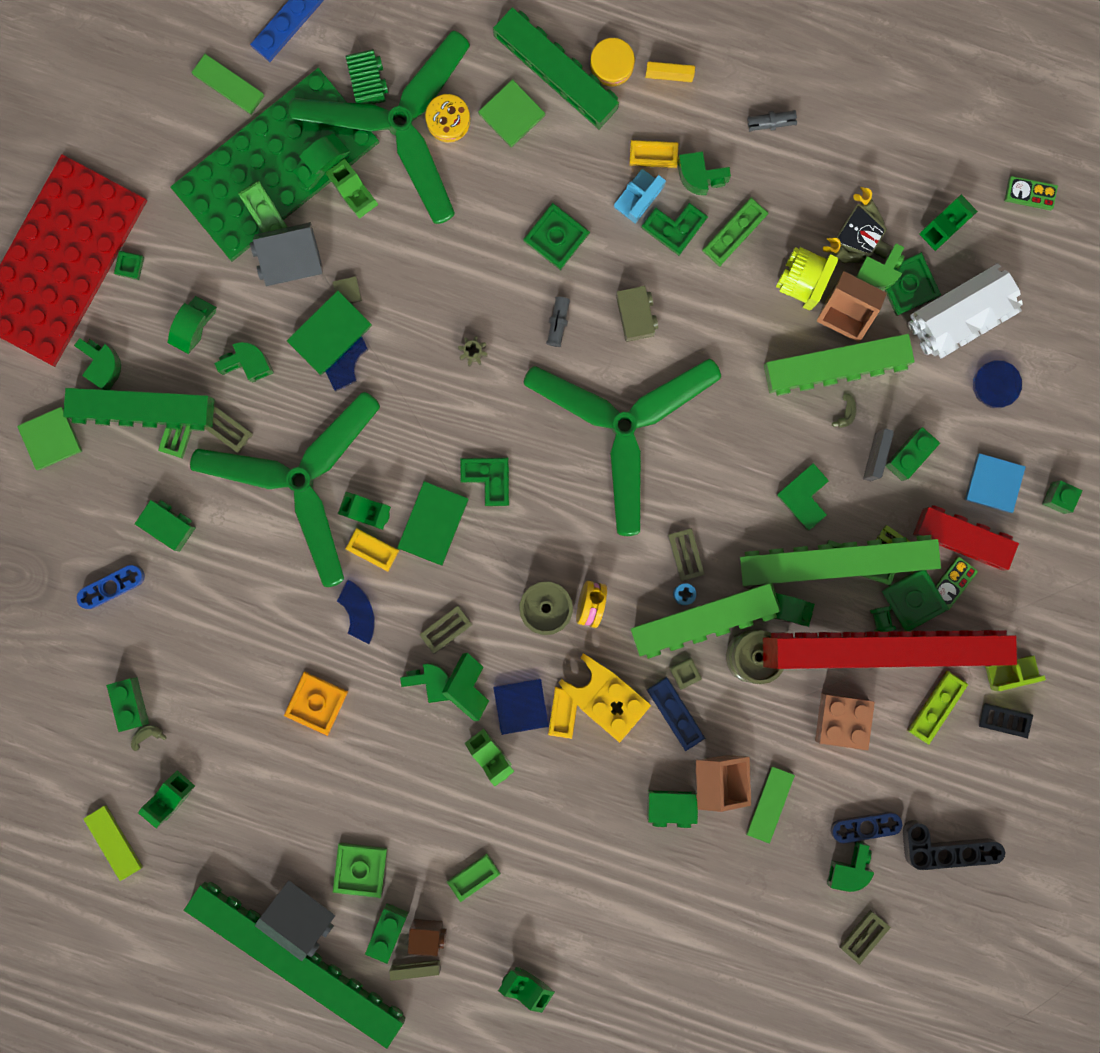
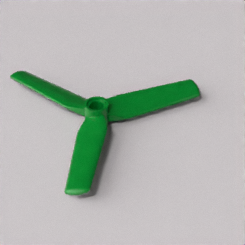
(413, 103)
(625, 449)
(316, 461)

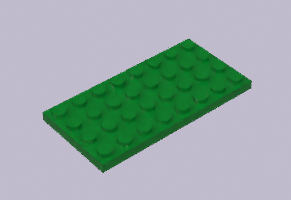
(264, 152)

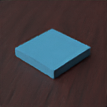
(995, 483)

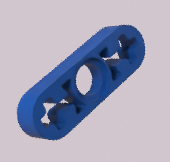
(91, 589)

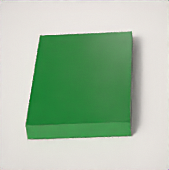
(329, 333)
(433, 523)

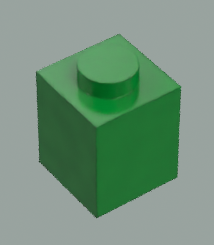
(1062, 497)

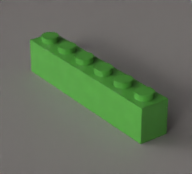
(838, 364)
(706, 619)

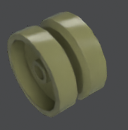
(549, 622)
(741, 658)

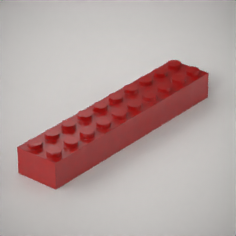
(889, 649)

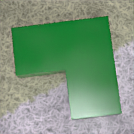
(677, 233)
(493, 473)
(799, 493)
(461, 688)

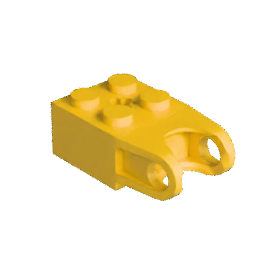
(598, 695)

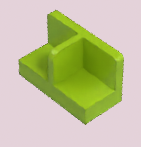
(1013, 676)

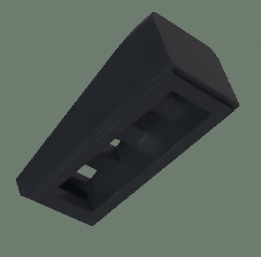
(1025, 727)

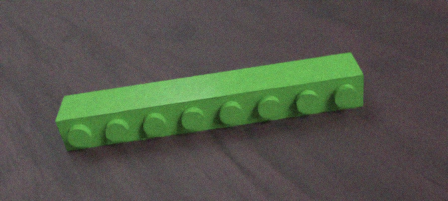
(840, 562)

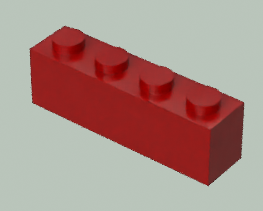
(967, 539)

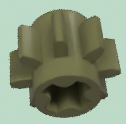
(468, 346)

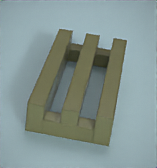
(242, 441)
(680, 535)
(463, 617)
(871, 944)
(415, 970)

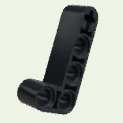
(954, 850)

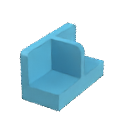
(639, 195)

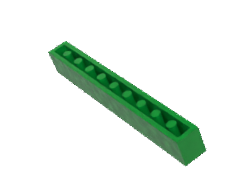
(311, 976)

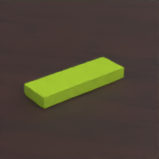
(937, 707)
(113, 843)

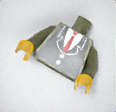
(860, 233)

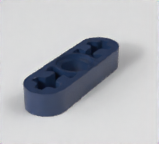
(883, 818)

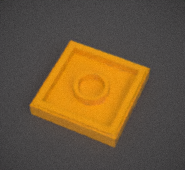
(316, 703)

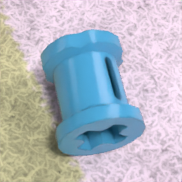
(690, 589)

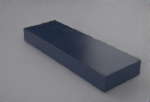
(675, 713)

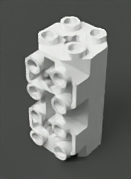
(965, 311)

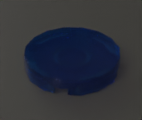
(997, 384)

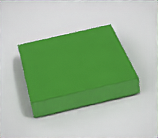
(511, 113)
(49, 438)
(360, 870)

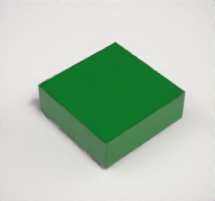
(129, 265)

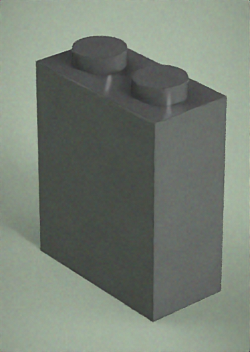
(287, 254)
(296, 921)

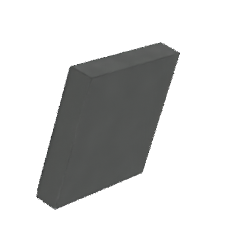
(878, 455)

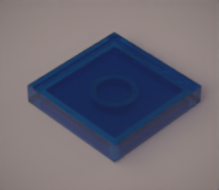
(521, 706)

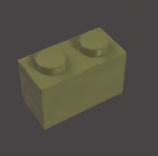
(636, 313)

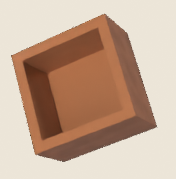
(851, 306)
(844, 721)
(723, 783)

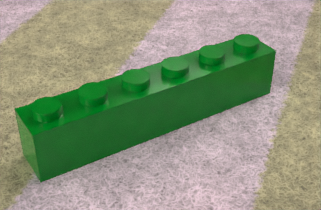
(556, 68)
(138, 407)

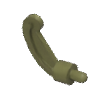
(850, 412)
(144, 733)

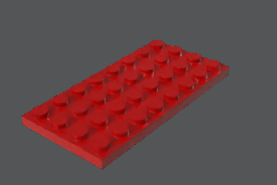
(62, 257)

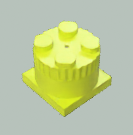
(806, 276)

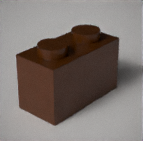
(426, 937)

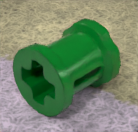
(883, 619)

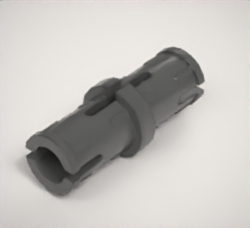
(772, 120)
(558, 321)

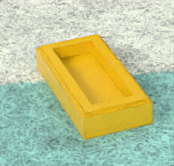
(670, 71)
(653, 154)
(372, 549)
(562, 714)

